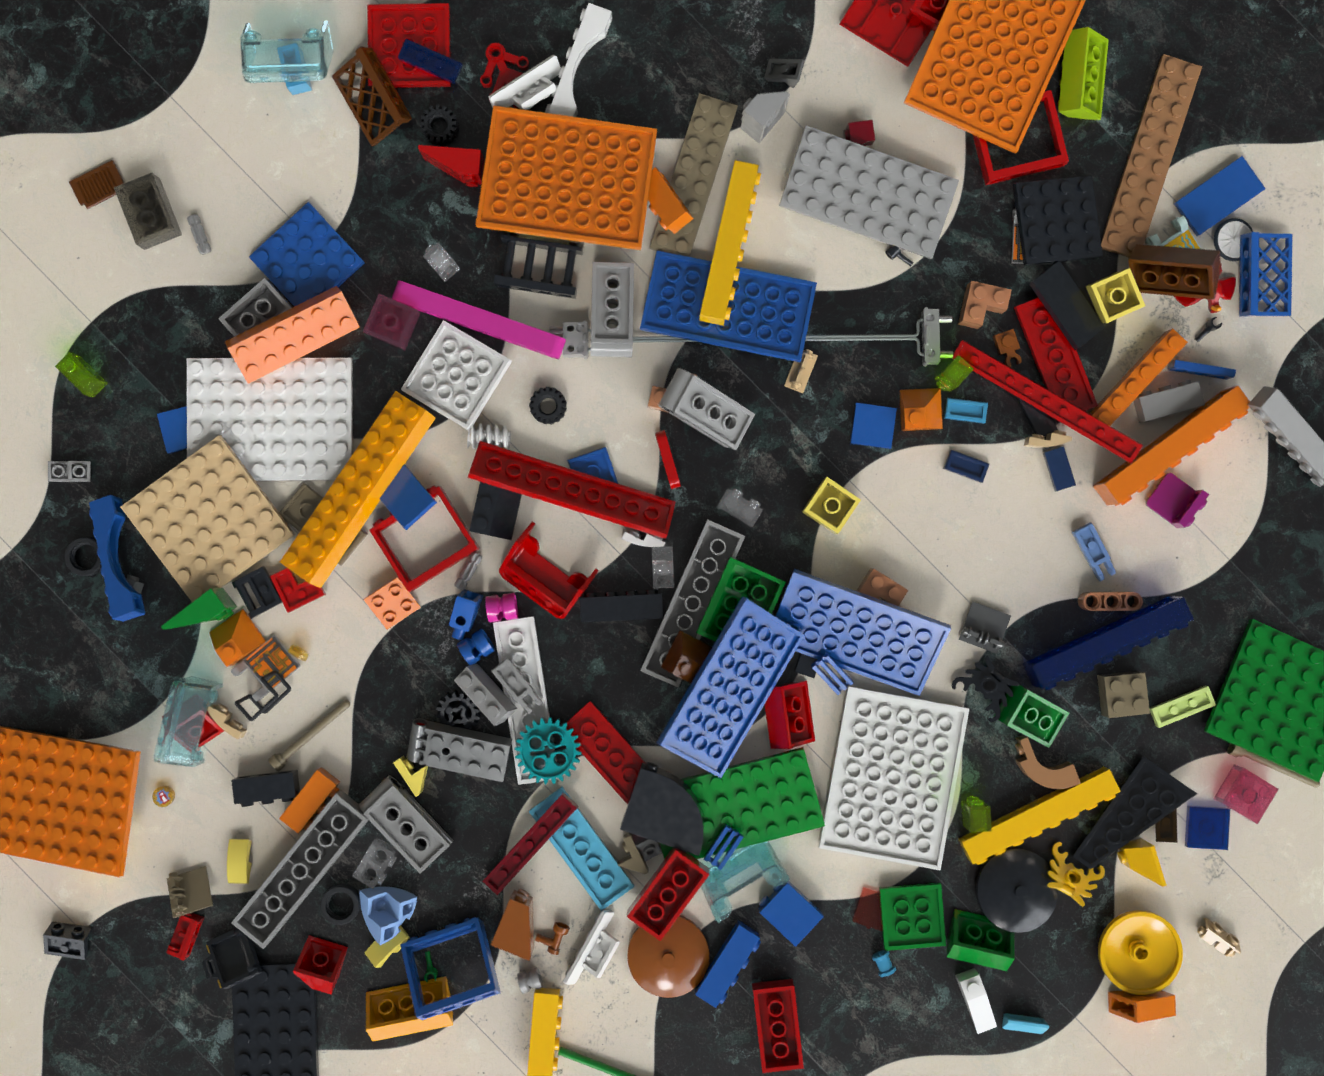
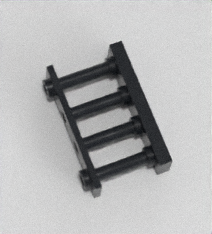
(526, 283)

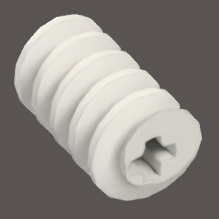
(494, 437)

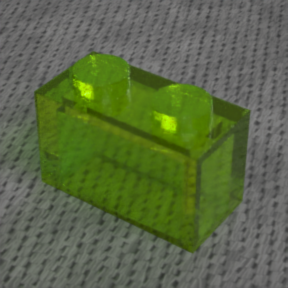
(81, 374)
(953, 374)
(976, 815)

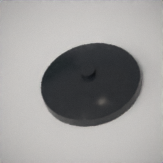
(1015, 890)

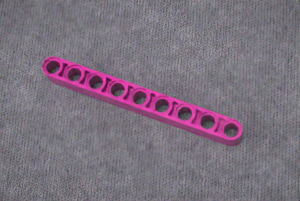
(479, 320)

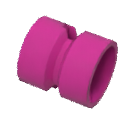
(501, 607)

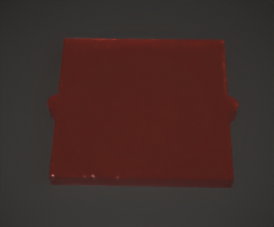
(868, 910)

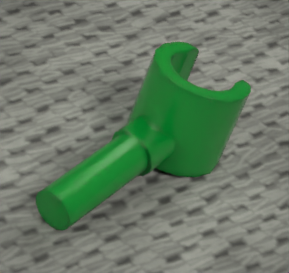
(430, 969)

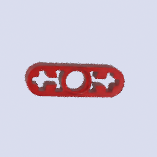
(667, 459)

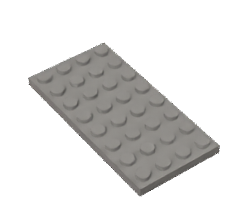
(868, 192)

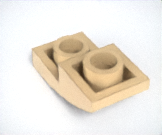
(1052, 439)
(222, 716)

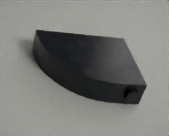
(664, 810)

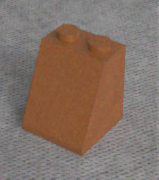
(516, 927)

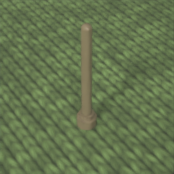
(1237, 751)
(278, 760)

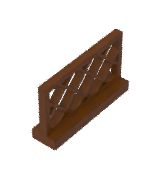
(382, 85)

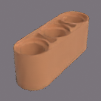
(1119, 603)

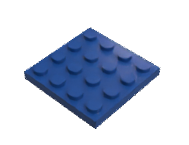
(306, 257)

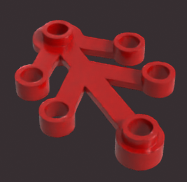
(506, 74)

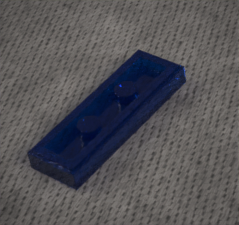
(430, 61)

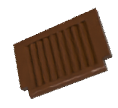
(96, 184)

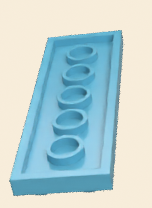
(586, 855)

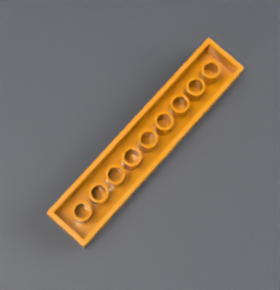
(357, 490)

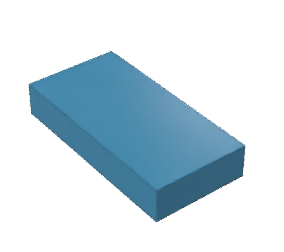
(965, 410)

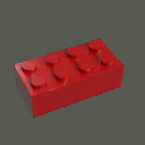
(668, 892)
(777, 1025)

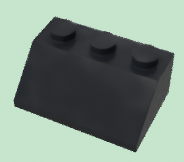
(495, 511)

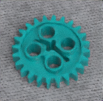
(552, 768)

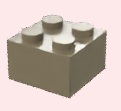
(1123, 694)

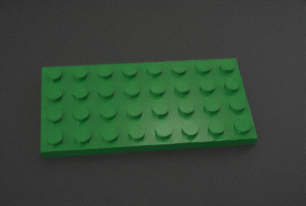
(758, 799)

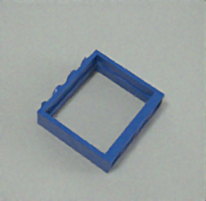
(462, 999)

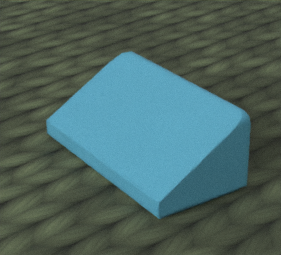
(1024, 1023)

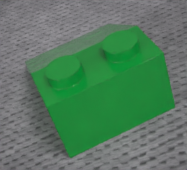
(210, 606)
(1032, 715)

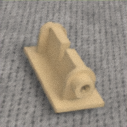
(801, 371)
(1227, 943)

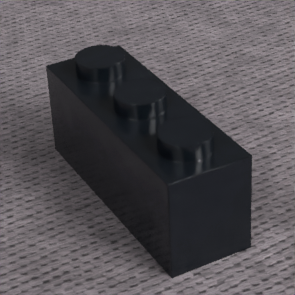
(265, 788)

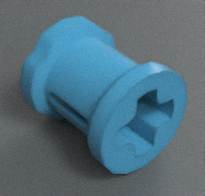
(883, 962)

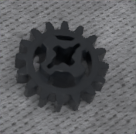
(451, 704)

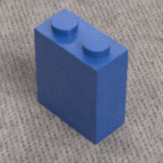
(790, 912)

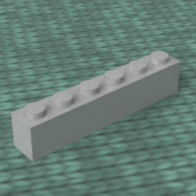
(1291, 431)

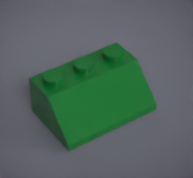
(979, 941)

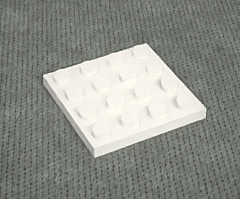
(456, 375)

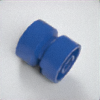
(481, 642)

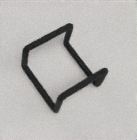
(271, 703)

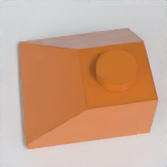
(921, 409)
(236, 638)

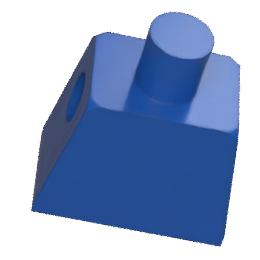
(465, 606)

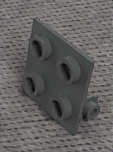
(985, 627)

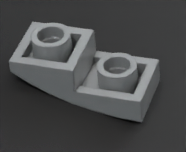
(69, 471)

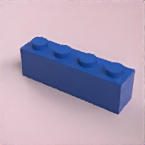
(727, 963)

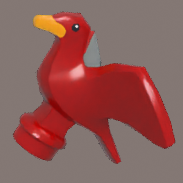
(1225, 291)

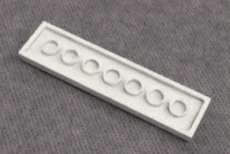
(519, 643)

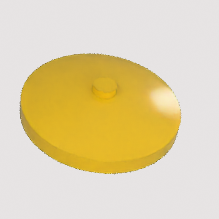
(1140, 952)

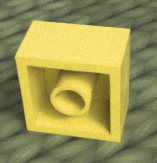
(1115, 295)
(831, 505)

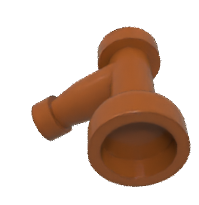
(553, 944)

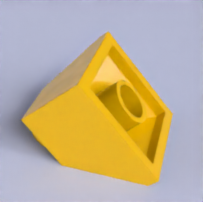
(1143, 859)

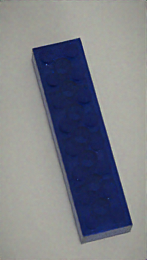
(1108, 641)

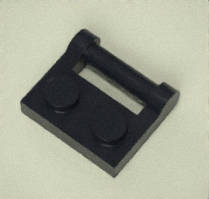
(263, 590)

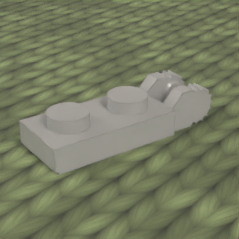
(515, 684)

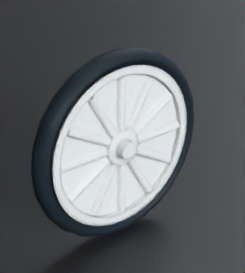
(1228, 238)

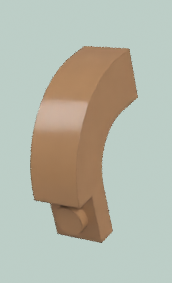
(1054, 777)

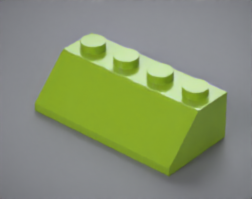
(1083, 75)

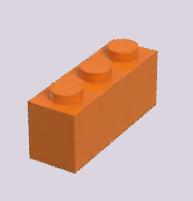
(667, 203)
(310, 800)

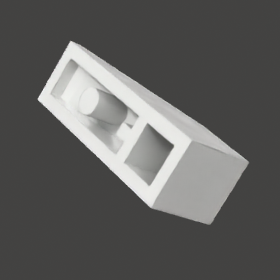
(976, 1000)

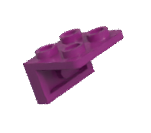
(1176, 501)

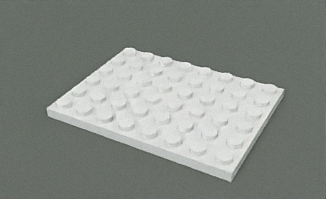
(279, 426)
(893, 778)

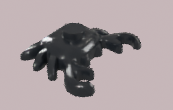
(990, 684)

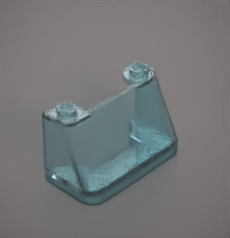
(739, 871)

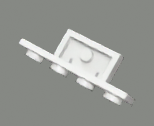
(528, 87)
(596, 950)

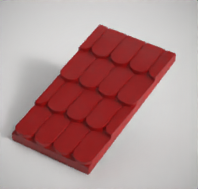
(888, 27)

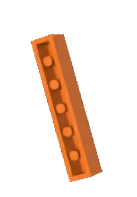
(1139, 377)

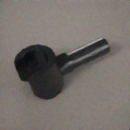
(894, 252)
(1209, 327)

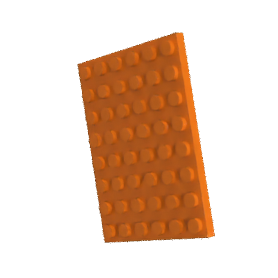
(992, 65)
(566, 177)
(66, 800)

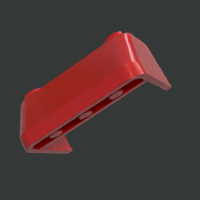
(542, 579)

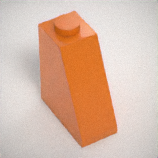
(1142, 1007)

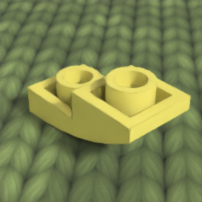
(238, 861)
(380, 953)

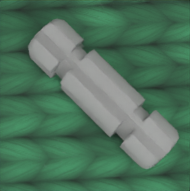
(199, 234)
(468, 571)

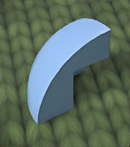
(386, 910)

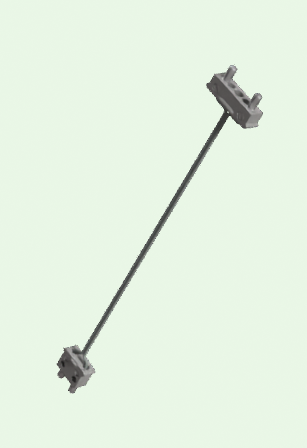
(930, 337)

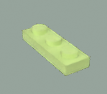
(1182, 706)

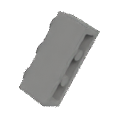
(1168, 401)
(485, 694)

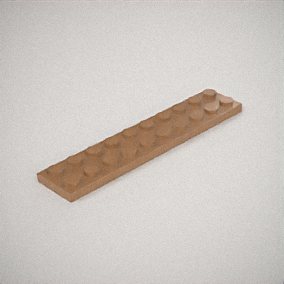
(1150, 155)

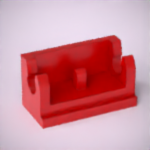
(185, 935)

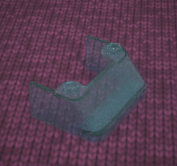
(286, 59)
(184, 721)

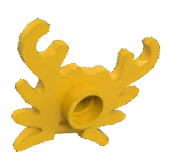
(1070, 879)

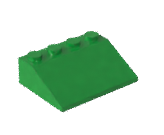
(737, 582)

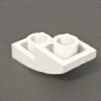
(649, 541)

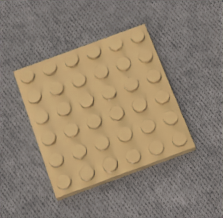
(207, 519)

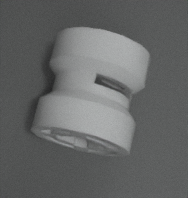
(529, 980)

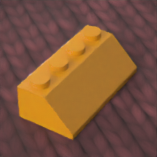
(392, 1010)

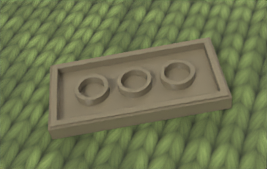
(301, 507)

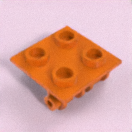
(392, 603)

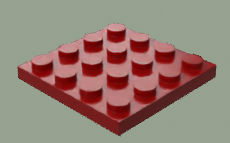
(419, 23)

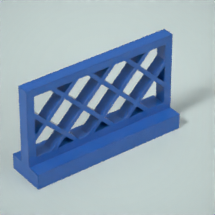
(1251, 274)

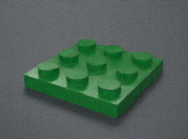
(912, 916)

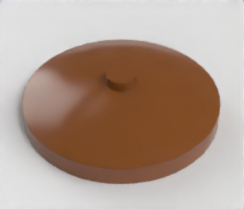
(669, 965)

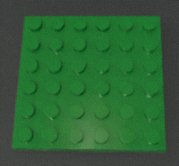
(1274, 701)

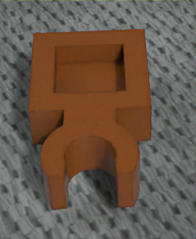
(1007, 344)

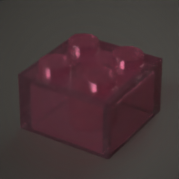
(391, 322)
(1246, 794)

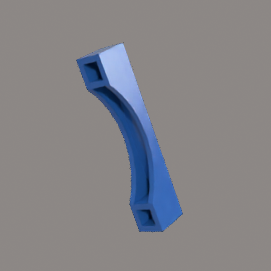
(107, 520)

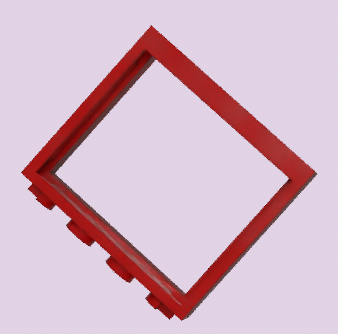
(1058, 161)
(409, 584)

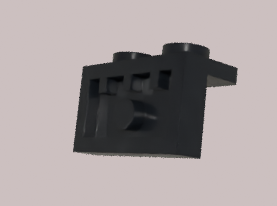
(66, 940)

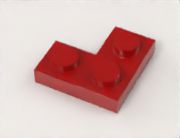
(294, 594)

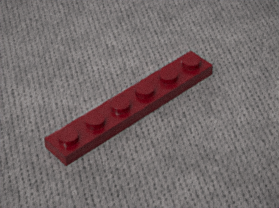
(530, 843)

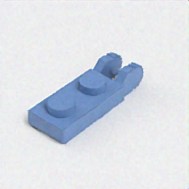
(1093, 550)

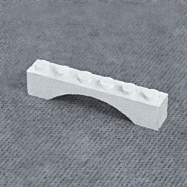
(592, 30)

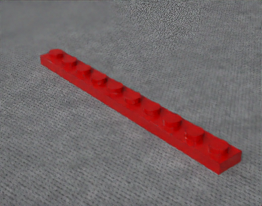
(1049, 402)

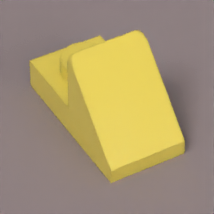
(414, 780)

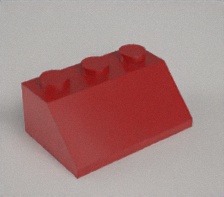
(789, 716)

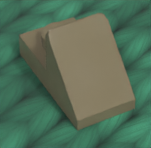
(635, 860)

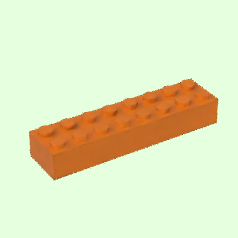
(1172, 446)

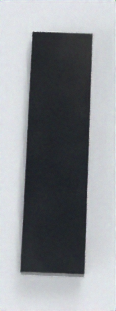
(1040, 422)

